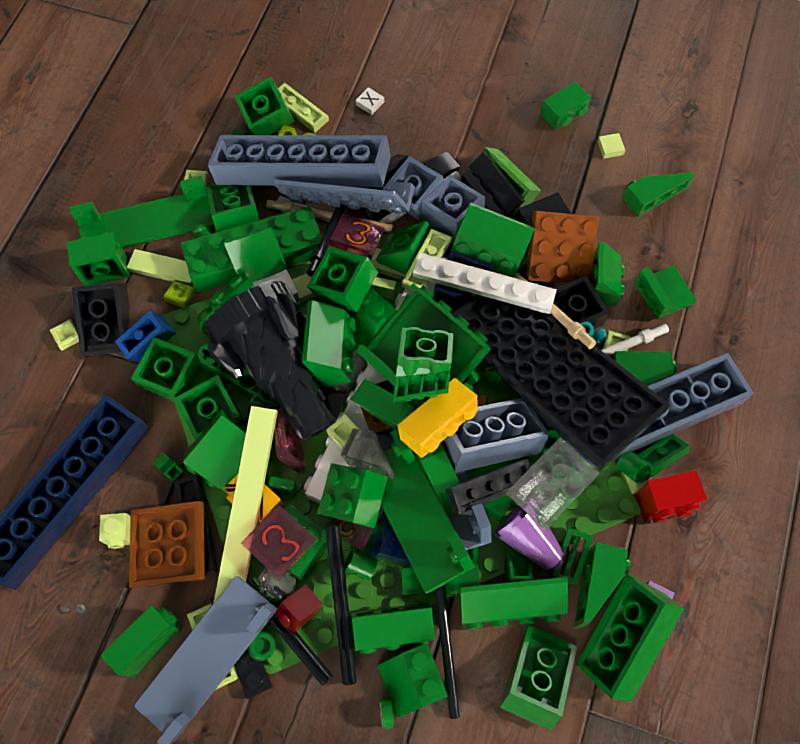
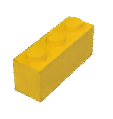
(438, 418)

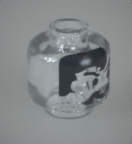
(276, 589)

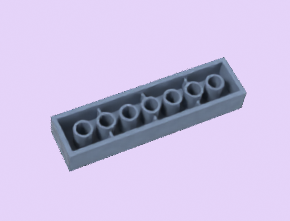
(301, 158)
(692, 399)

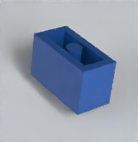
(139, 336)

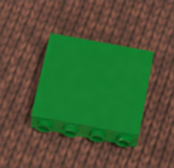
(429, 315)

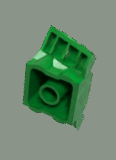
(423, 364)

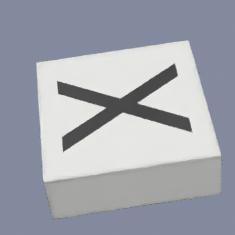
(369, 101)

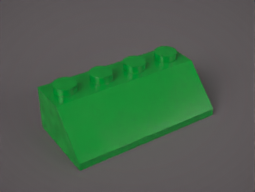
(513, 602)
(629, 638)

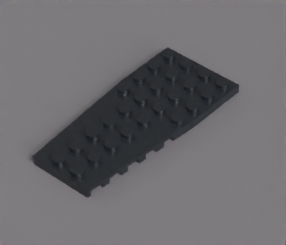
(566, 383)

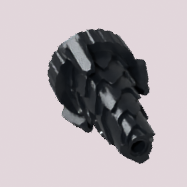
(263, 337)

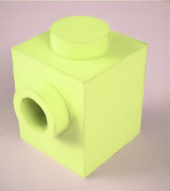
(115, 530)

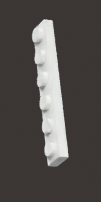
(484, 283)

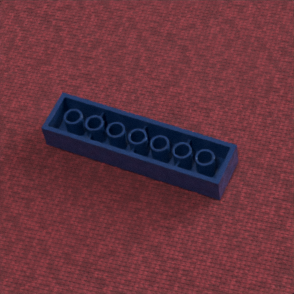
(65, 487)

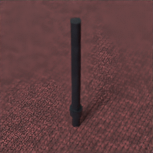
(318, 254)
(447, 654)

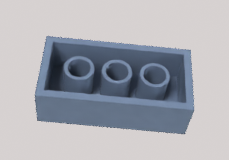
(496, 435)

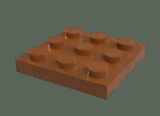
(561, 247)
(167, 545)

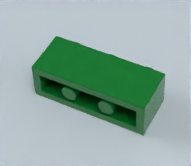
(392, 627)

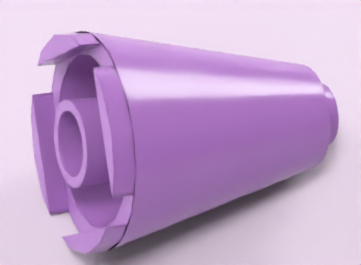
(530, 540)

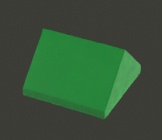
(403, 247)

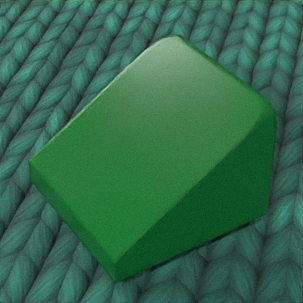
(518, 569)

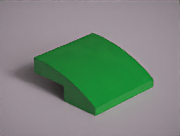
(256, 254)

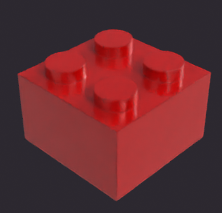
(670, 497)

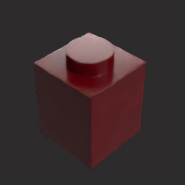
(299, 609)

